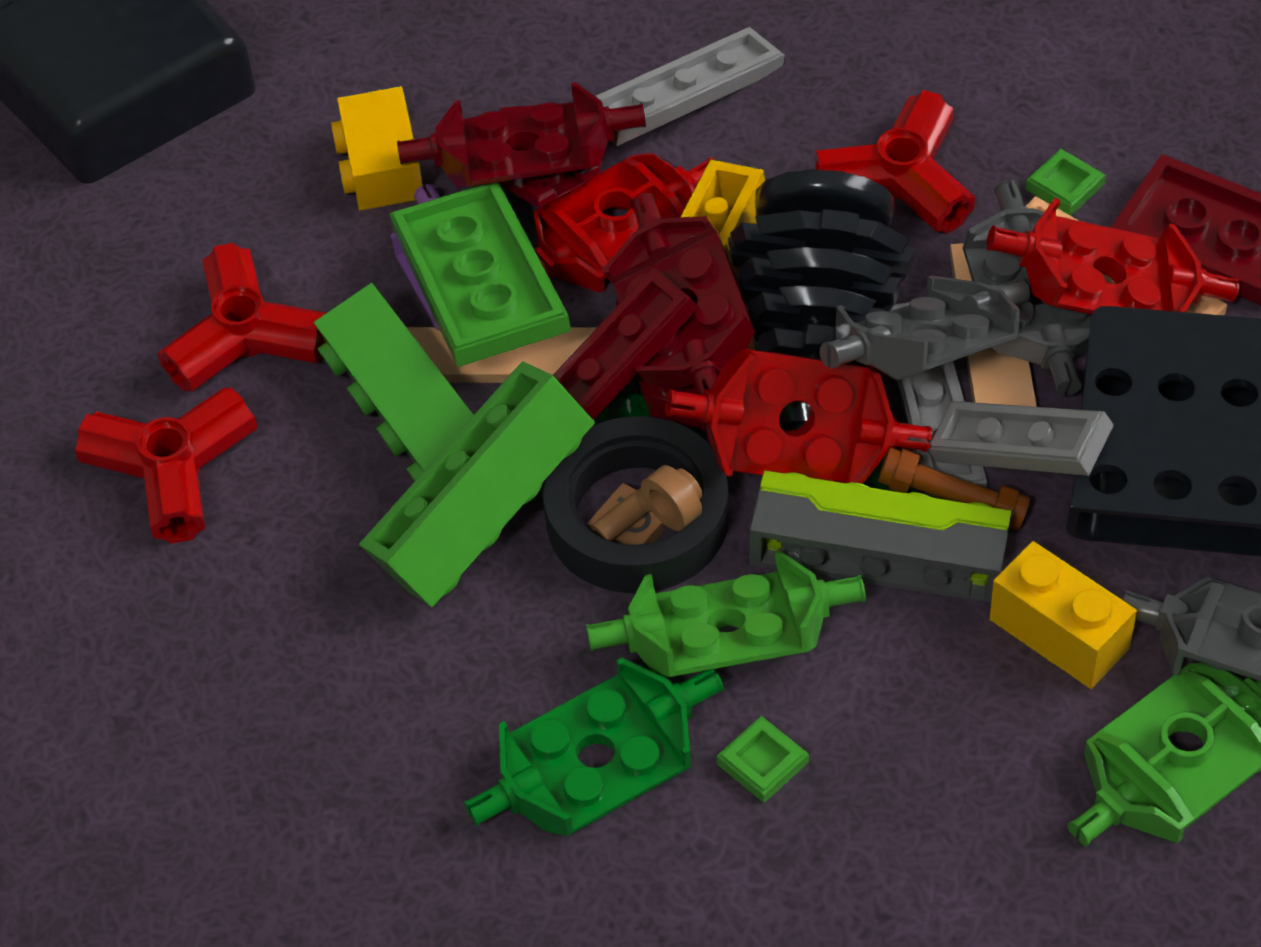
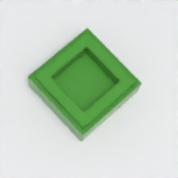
(1066, 180)
(762, 759)

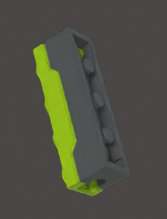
(880, 535)

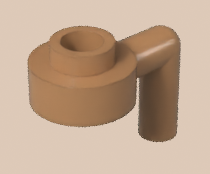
(666, 492)

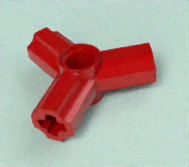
(906, 163)
(238, 324)
(168, 456)

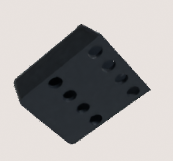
(117, 75)
(1183, 432)

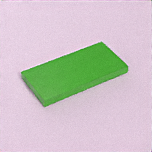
(479, 273)

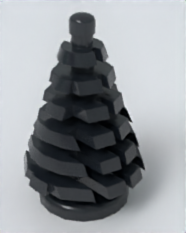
(817, 247)

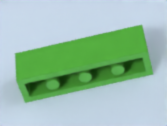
(392, 377)
(478, 483)

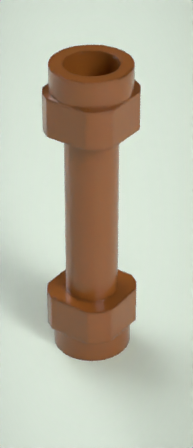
(902, 471)

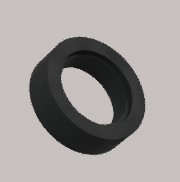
(625, 445)

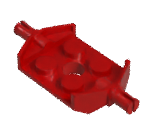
(580, 239)
(1148, 272)
(845, 427)

